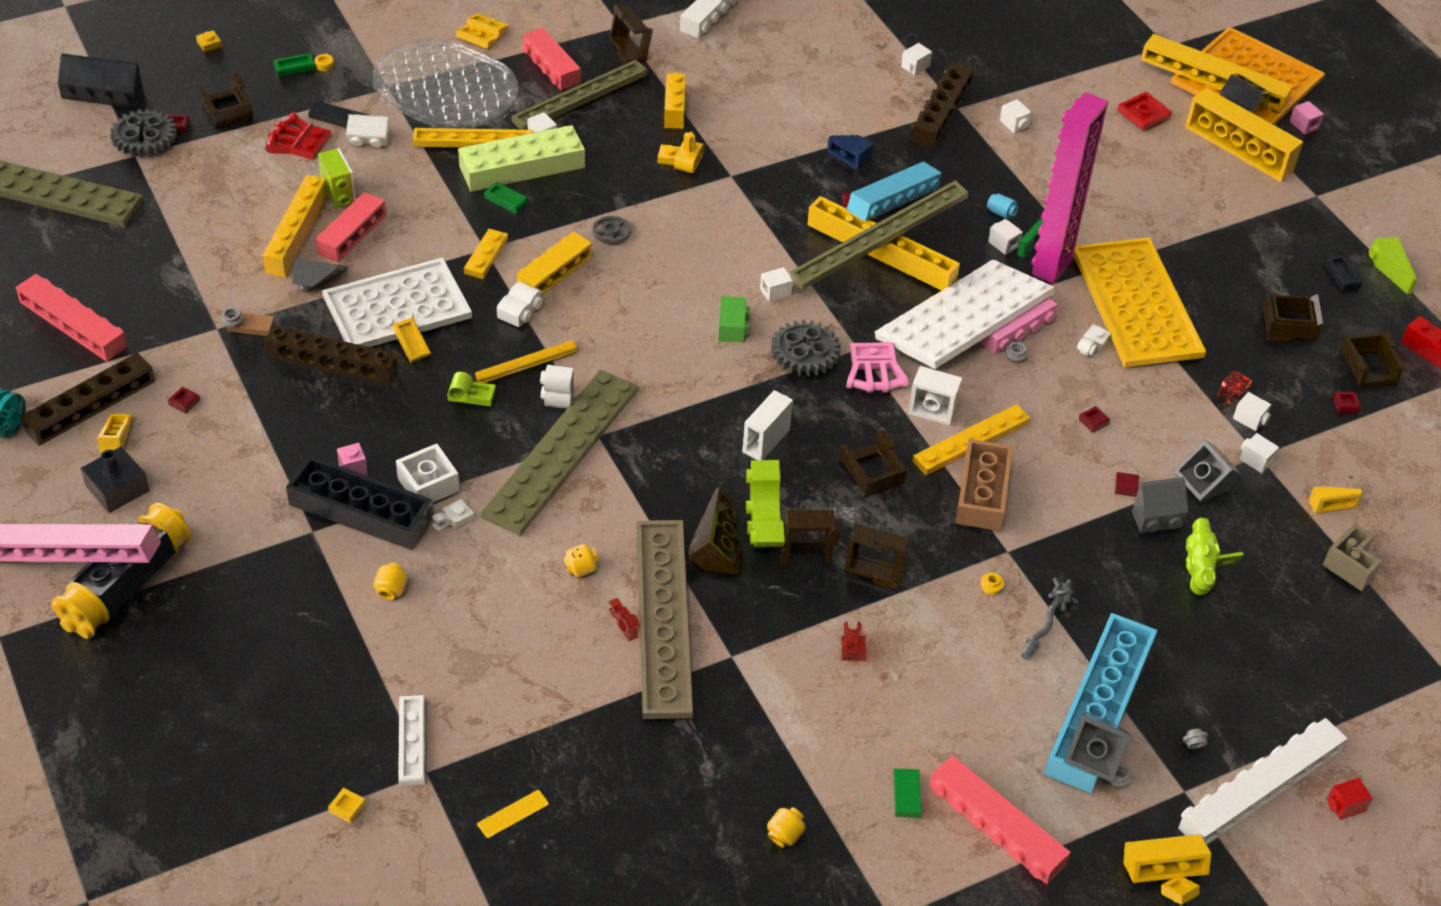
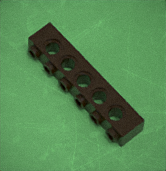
(942, 104)
(331, 355)
(87, 399)

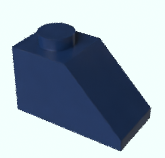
(850, 149)

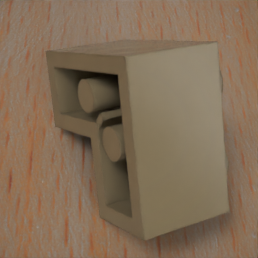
(1351, 558)

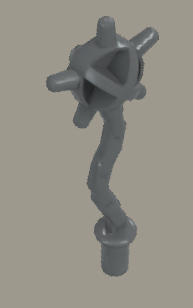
(1062, 595)

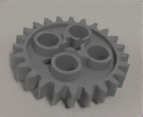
(130, 131)
(805, 347)

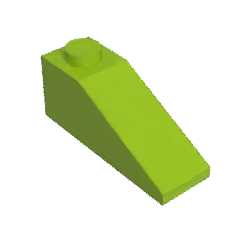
(1393, 262)

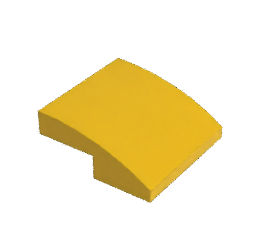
(482, 30)

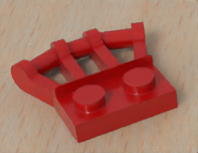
(308, 138)

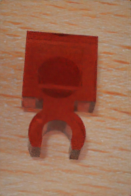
(1233, 385)
(625, 620)
(852, 644)

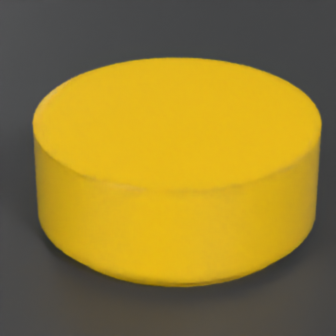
(324, 62)

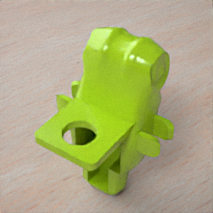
(1205, 557)

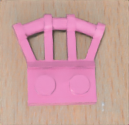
(875, 356)

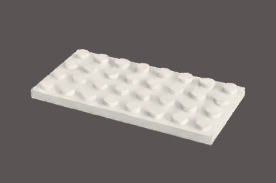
(964, 313)

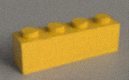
(556, 263)

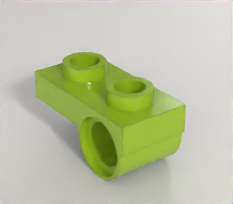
(466, 391)

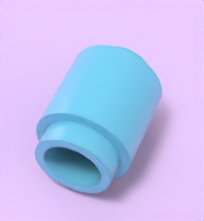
(1002, 206)

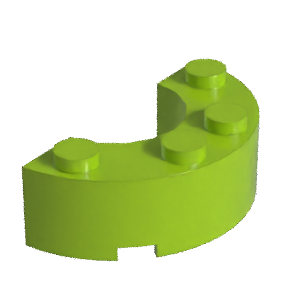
(764, 504)

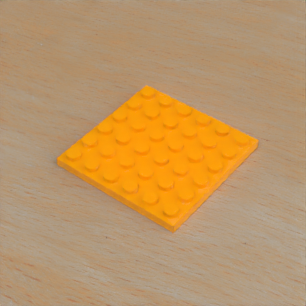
(1261, 58)

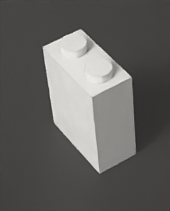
(767, 425)

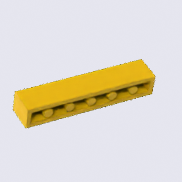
(295, 226)

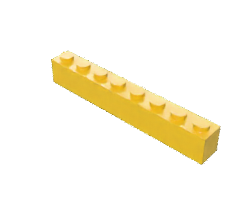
(1210, 69)
(899, 253)

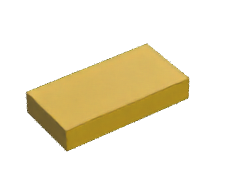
(411, 340)

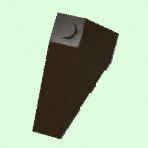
(715, 538)

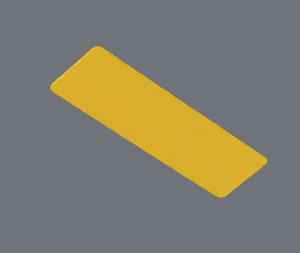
(512, 813)

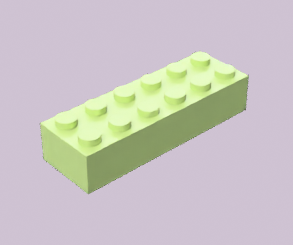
(521, 158)

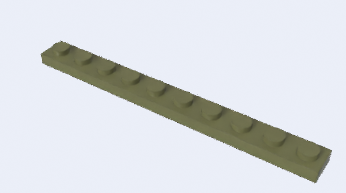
(878, 235)

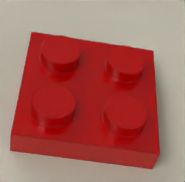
(1144, 110)

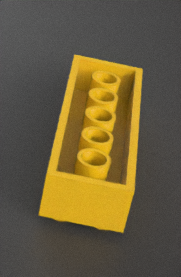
(1243, 134)

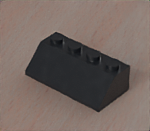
(100, 80)

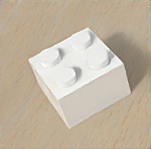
(934, 395)
(428, 473)

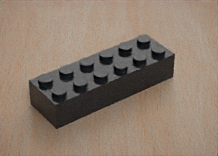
(360, 502)

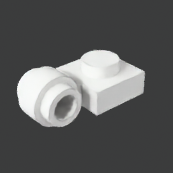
(1092, 340)

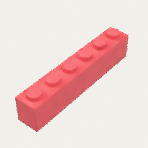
(71, 317)
(999, 820)

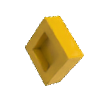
(208, 41)
(667, 154)
(346, 805)
(1180, 890)

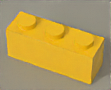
(674, 100)
(1167, 858)

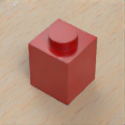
(1349, 798)

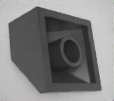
(314, 274)
(1097, 746)

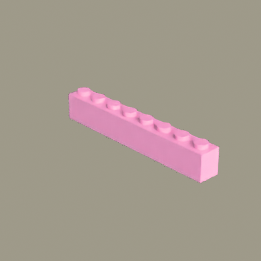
(77, 543)

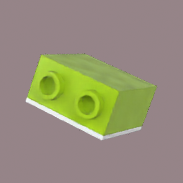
(338, 177)

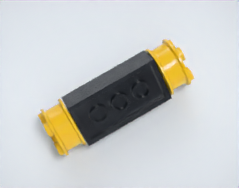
(105, 586)

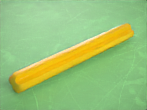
(526, 362)

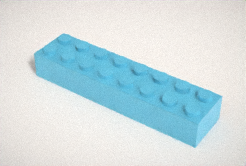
(1103, 691)

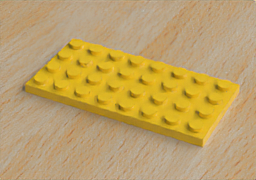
(1138, 302)

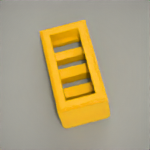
(114, 432)
(1333, 498)

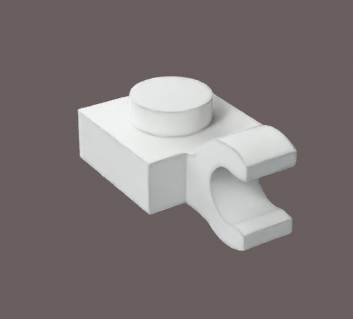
(453, 514)

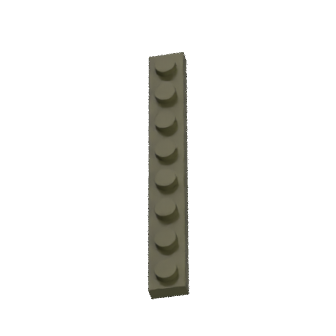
(583, 93)

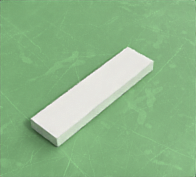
(411, 740)

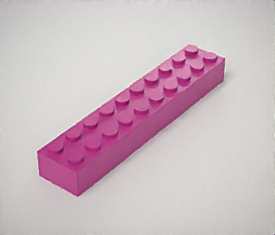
(1069, 186)

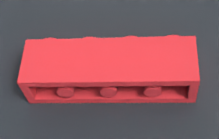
(551, 59)
(350, 227)

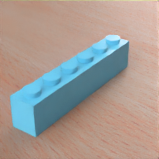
(894, 191)

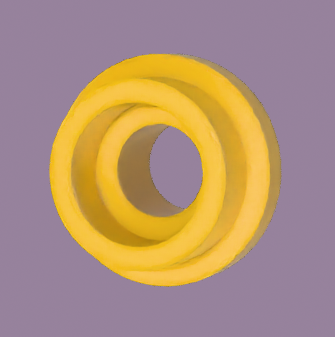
(989, 587)

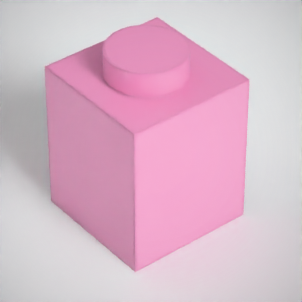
(1306, 117)
(352, 458)

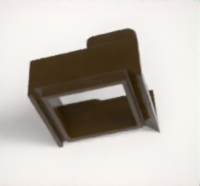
(623, 21)
(231, 114)
(1283, 329)
(1379, 343)
(884, 448)
(810, 521)
(881, 572)

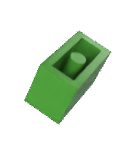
(732, 319)

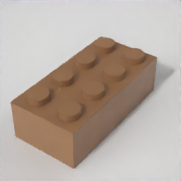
(984, 485)

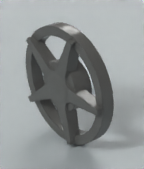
(611, 229)

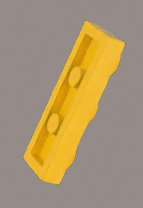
(485, 253)

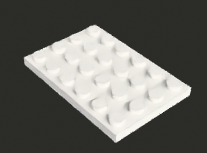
(372, 305)

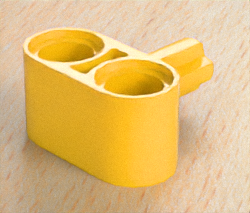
(689, 154)

